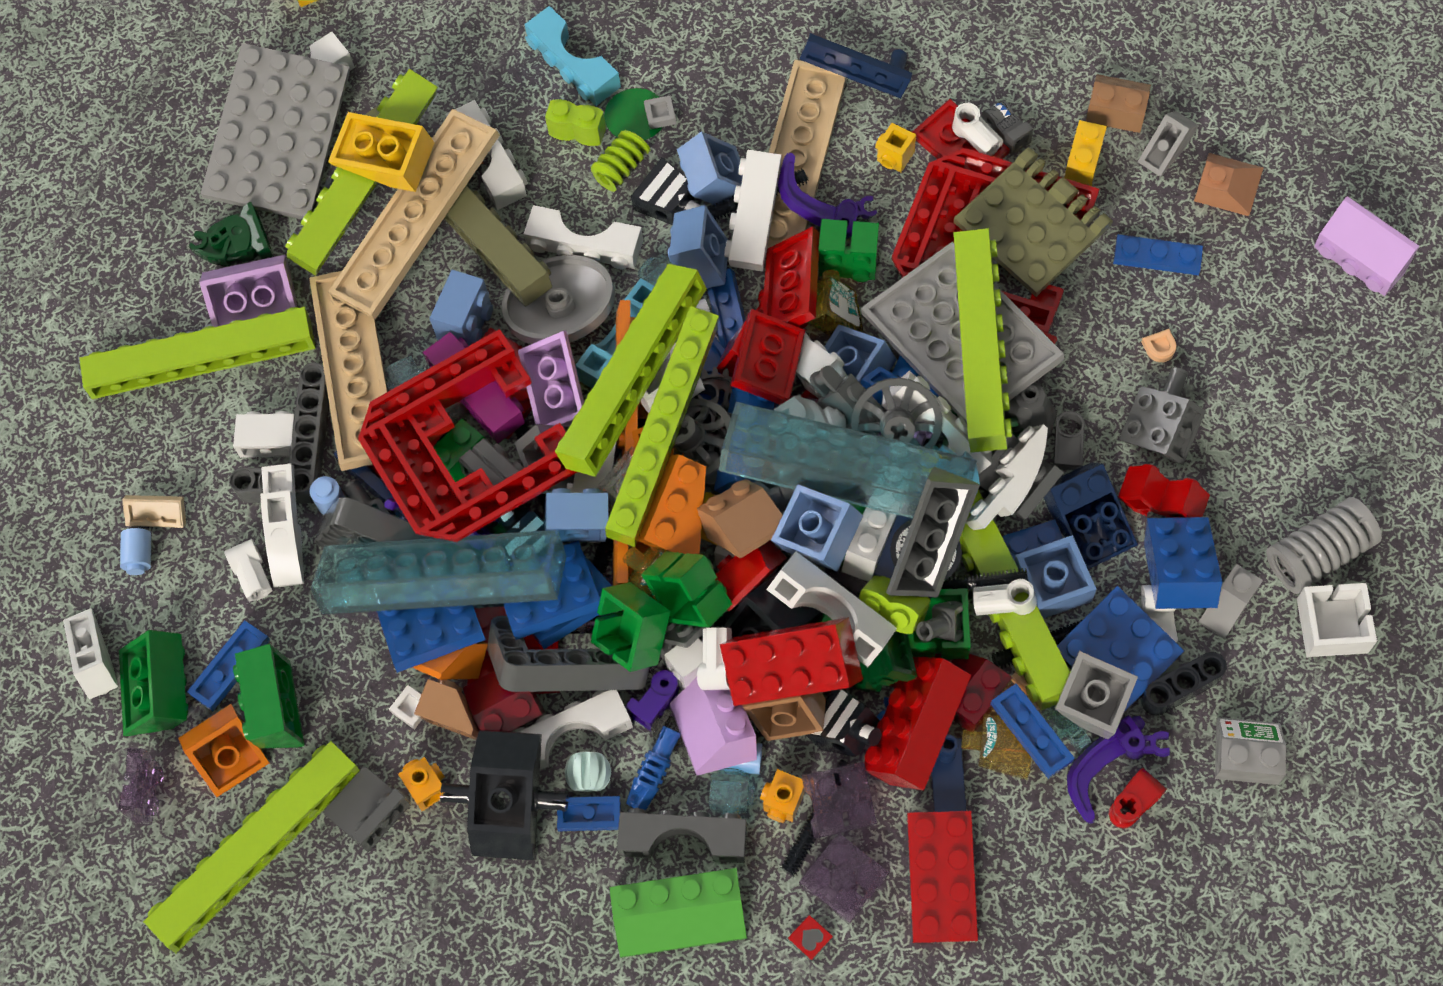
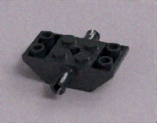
(764, 612)
(509, 765)

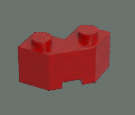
(1151, 491)

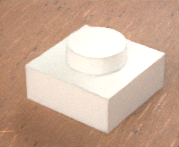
(405, 707)

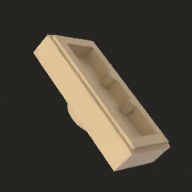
(154, 511)

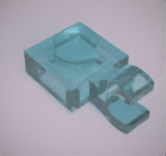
(1065, 728)

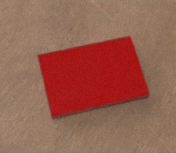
(938, 136)
(768, 357)

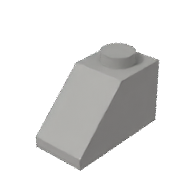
(1167, 142)
(1234, 597)

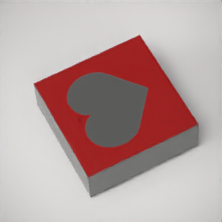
(810, 938)

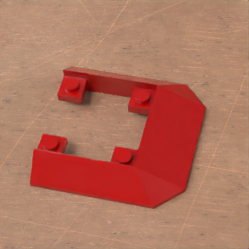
(942, 194)
(413, 414)

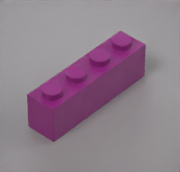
(488, 405)

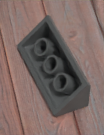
(933, 535)

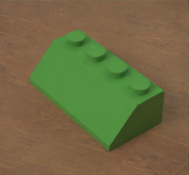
(677, 912)

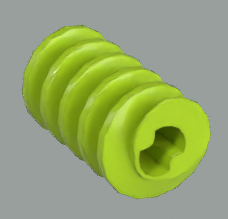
(618, 158)

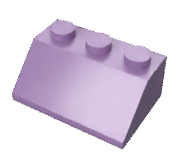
(1366, 246)
(248, 290)
(555, 383)
(713, 729)

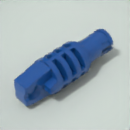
(652, 770)

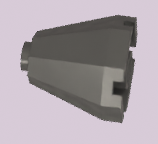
(1032, 409)

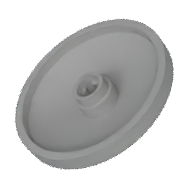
(576, 303)

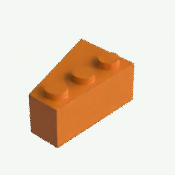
(673, 515)

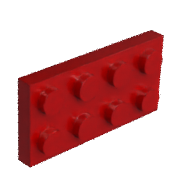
(792, 278)
(942, 877)

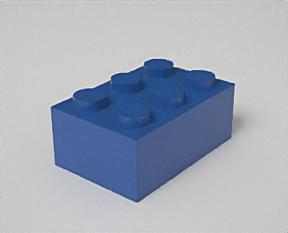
(1182, 563)

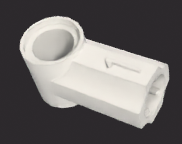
(977, 131)
(246, 564)
(1000, 598)
(712, 672)

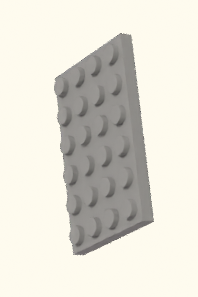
(275, 131)
(924, 327)

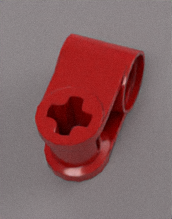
(1138, 796)

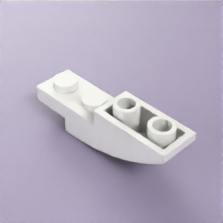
(1018, 469)
(281, 525)

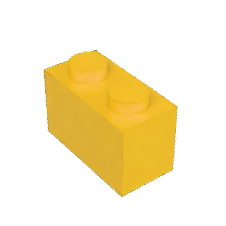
(1085, 152)

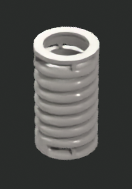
(1317, 535)

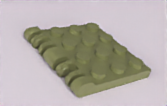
(1031, 225)

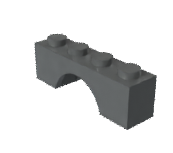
(643, 832)

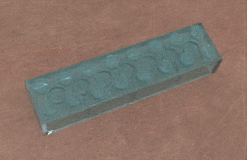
(832, 460)
(439, 572)

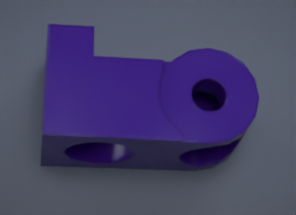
(656, 700)

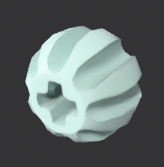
(587, 772)

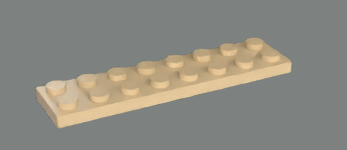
(806, 131)
(413, 216)
(350, 366)

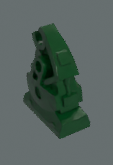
(234, 239)
(891, 665)

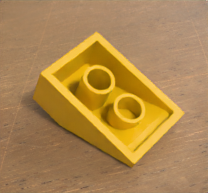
(383, 150)

